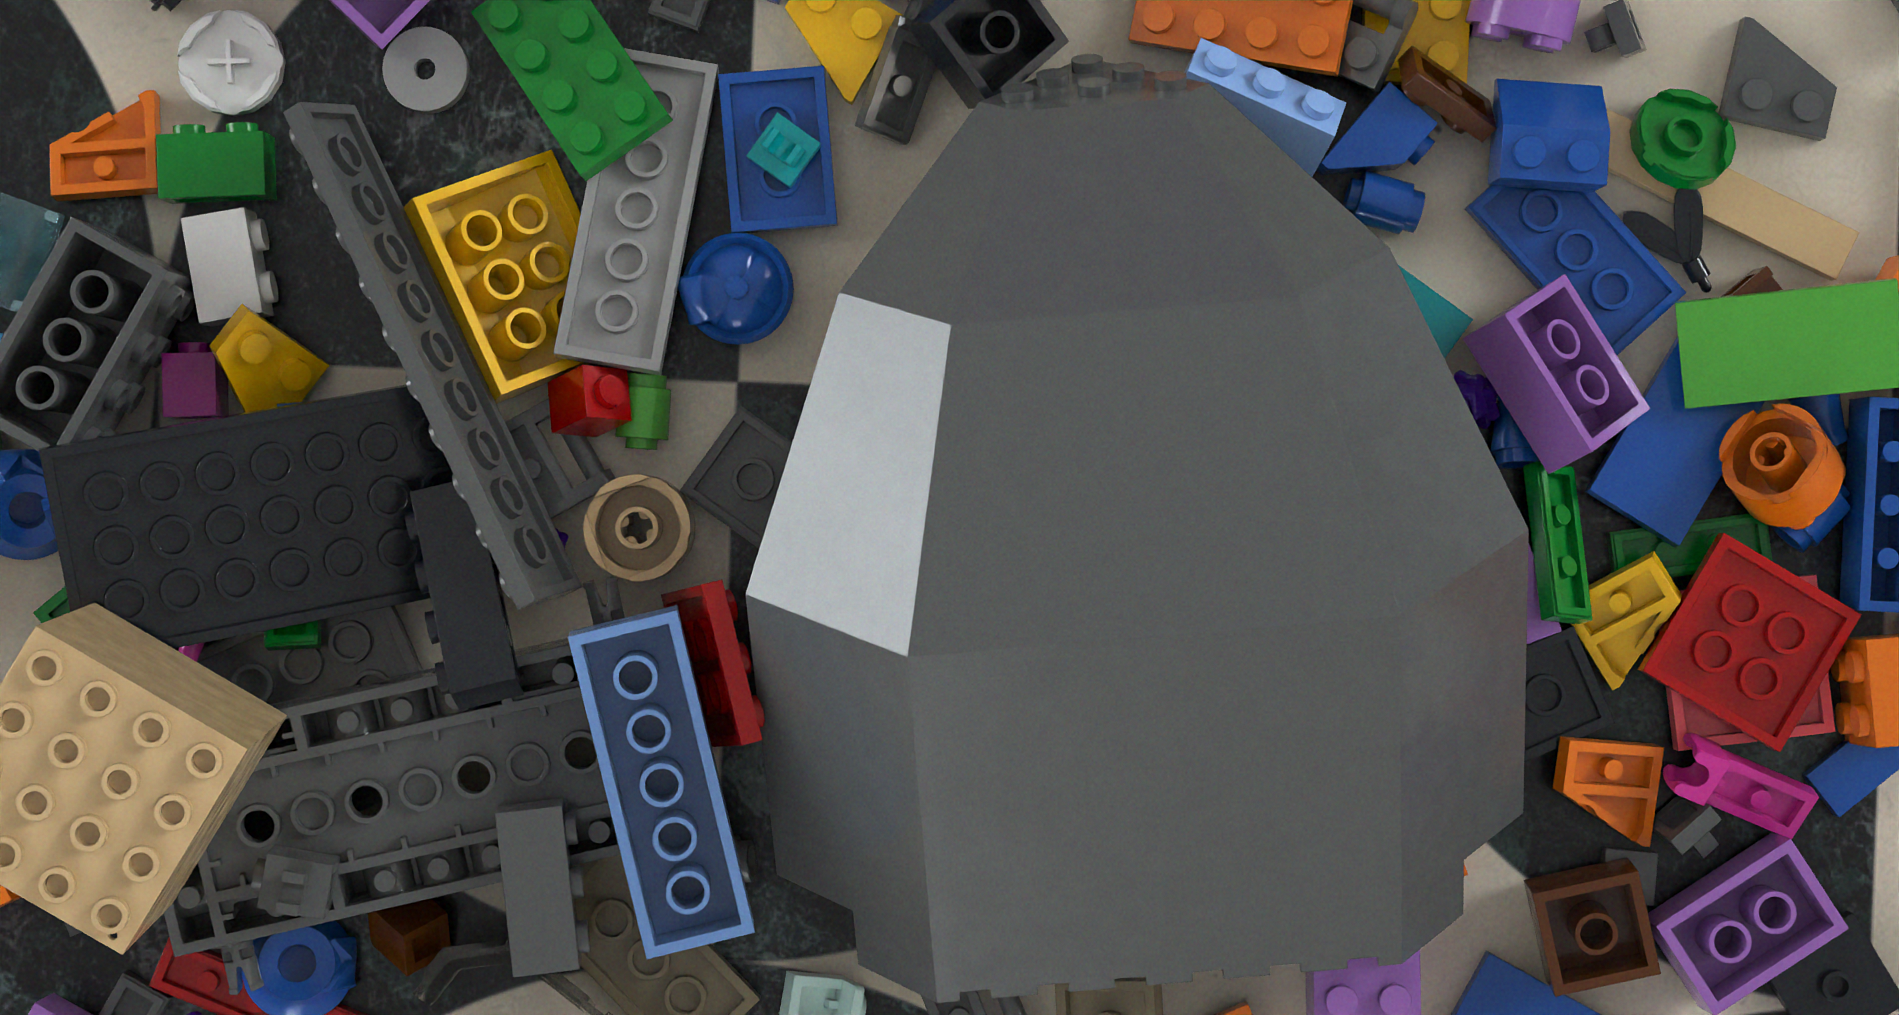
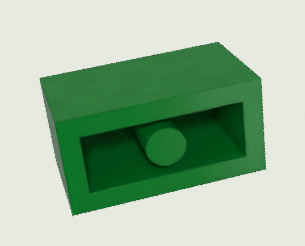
(216, 165)

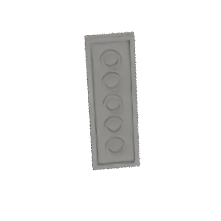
(638, 229)

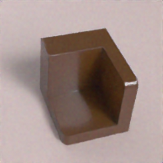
(410, 933)

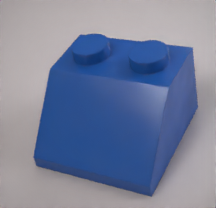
(1549, 136)

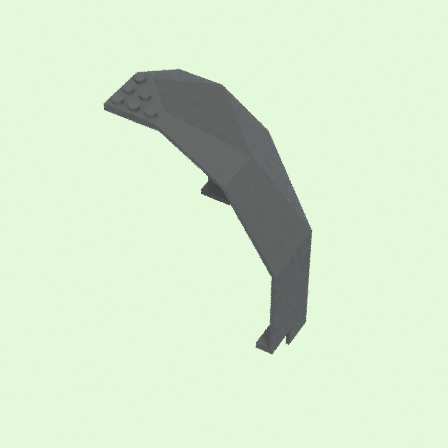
(1134, 569)

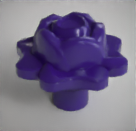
(1479, 397)

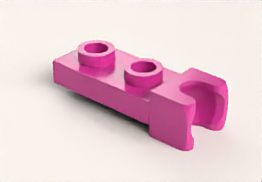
(1741, 787)

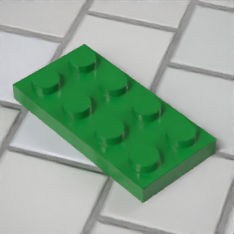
(575, 77)

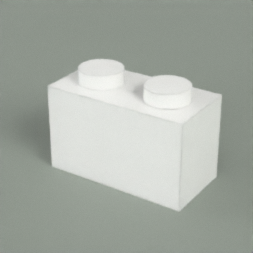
(228, 264)

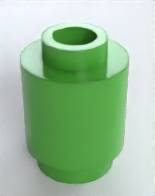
(649, 412)

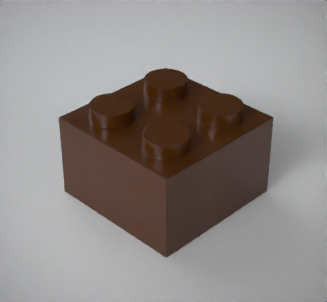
(1592, 926)

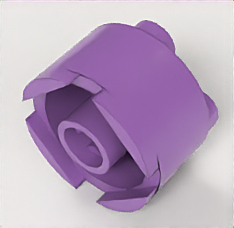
(1540, 22)

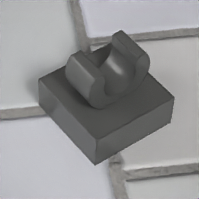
(1620, 30)
(1687, 825)

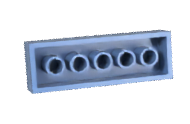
(661, 781)

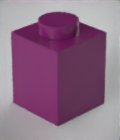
(193, 383)

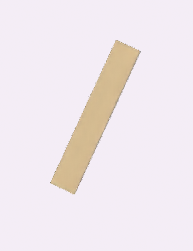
(1747, 210)

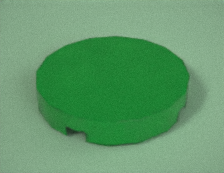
(1682, 139)

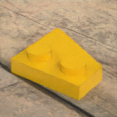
(844, 37)
(264, 362)
(1626, 615)

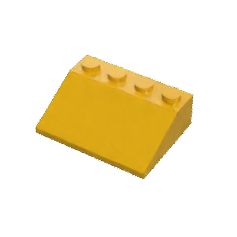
(504, 266)

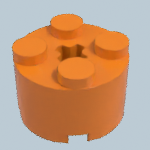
(1781, 466)

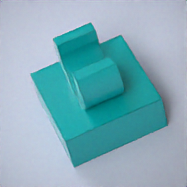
(783, 150)

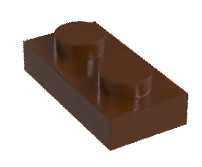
(1455, 100)

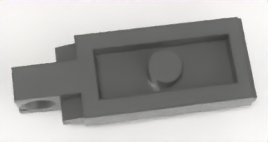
(898, 81)

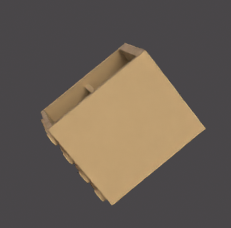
(116, 770)

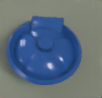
(737, 288)
(23, 524)
(304, 970)

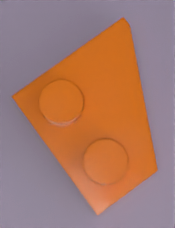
(109, 156)

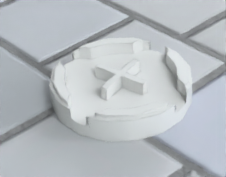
(231, 62)

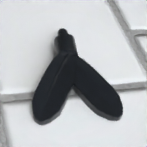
(1681, 245)

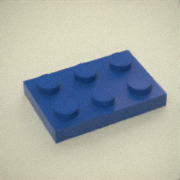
(747, 107)

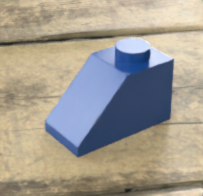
(1382, 136)

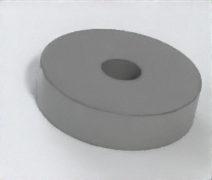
(402, 65)

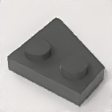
(1775, 86)

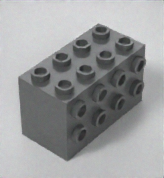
(87, 337)

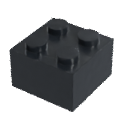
(987, 42)

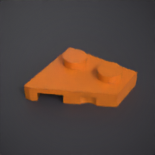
(1612, 782)

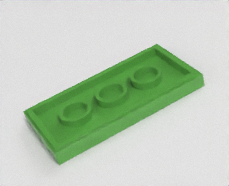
(1789, 343)

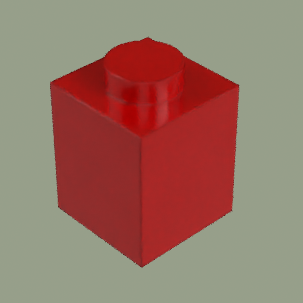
(589, 401)

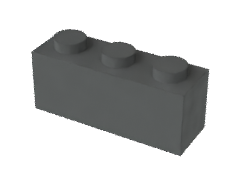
(541, 887)

